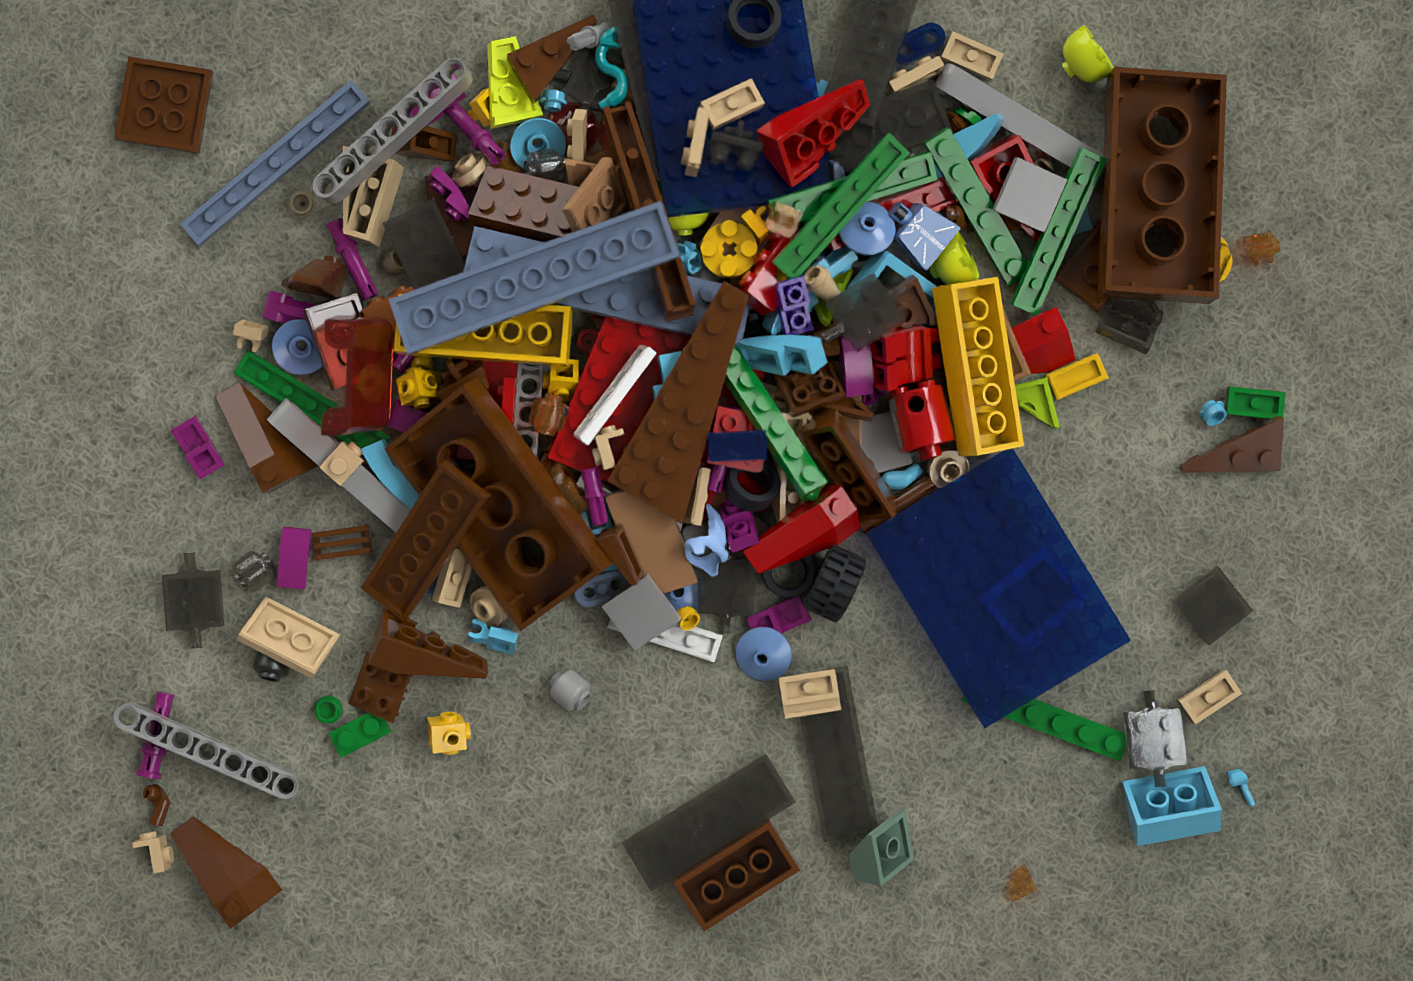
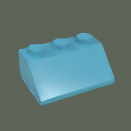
(1174, 811)

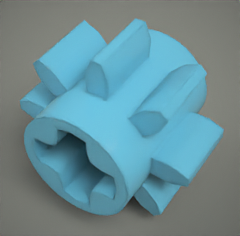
(690, 257)

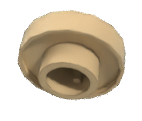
(470, 170)
(947, 467)
(486, 607)

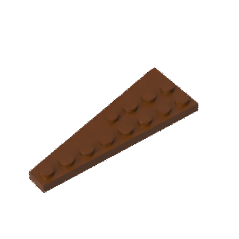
(672, 436)

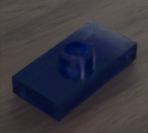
(737, 446)

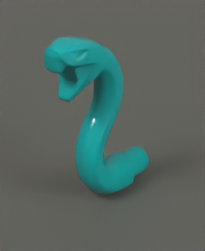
(608, 41)

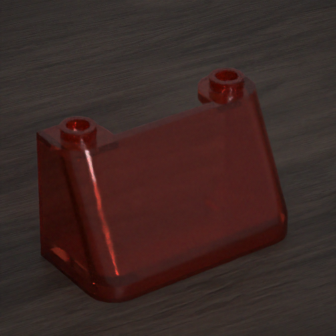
(367, 374)

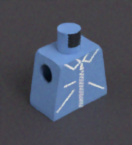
(921, 232)

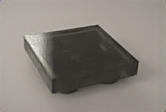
(1212, 605)

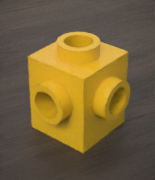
(562, 380)
(419, 387)
(448, 733)

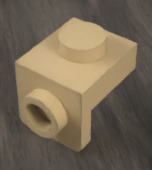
(602, 453)
(343, 462)
(160, 853)

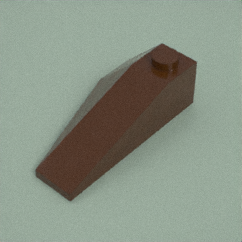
(319, 278)
(266, 450)
(406, 650)
(227, 875)

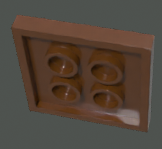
(163, 105)

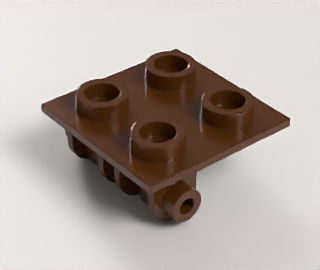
(379, 691)

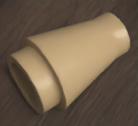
(821, 283)

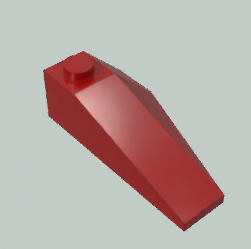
(804, 134)
(994, 164)
(1045, 342)
(806, 530)

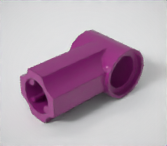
(284, 308)

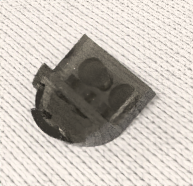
(1130, 322)

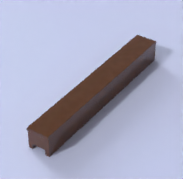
(642, 190)

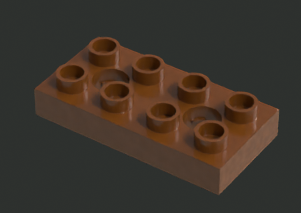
(1162, 185)
(520, 504)

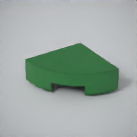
(970, 118)

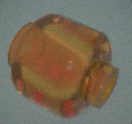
(548, 414)

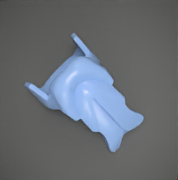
(716, 541)

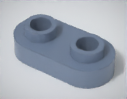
(602, 588)

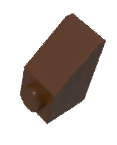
(429, 144)

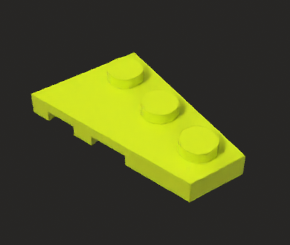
(506, 95)

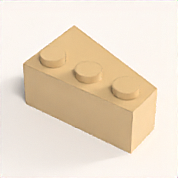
(371, 203)

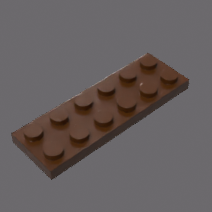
(425, 541)

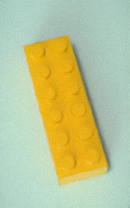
(530, 338)
(978, 367)

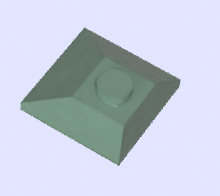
(883, 851)

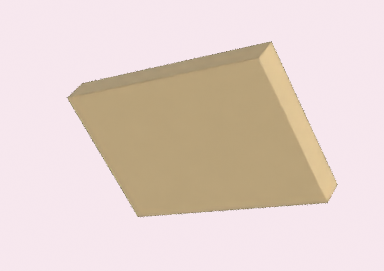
(288, 637)

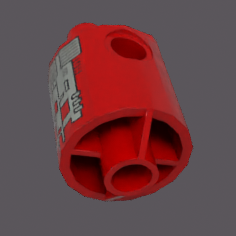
(925, 429)

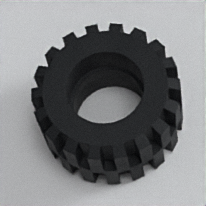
(835, 583)

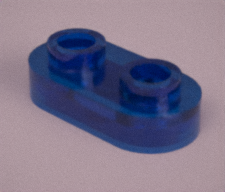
(918, 45)

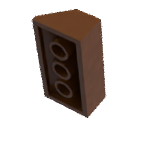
(848, 465)

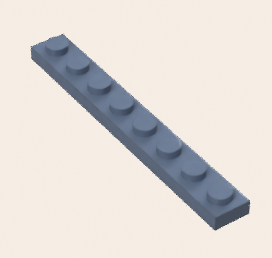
(275, 163)

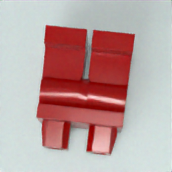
(905, 356)

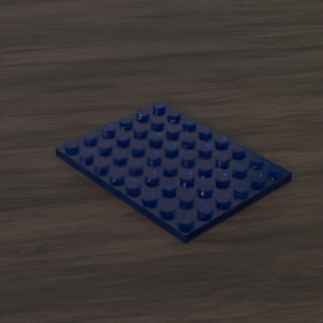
(693, 58)
(998, 587)

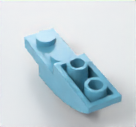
(836, 263)

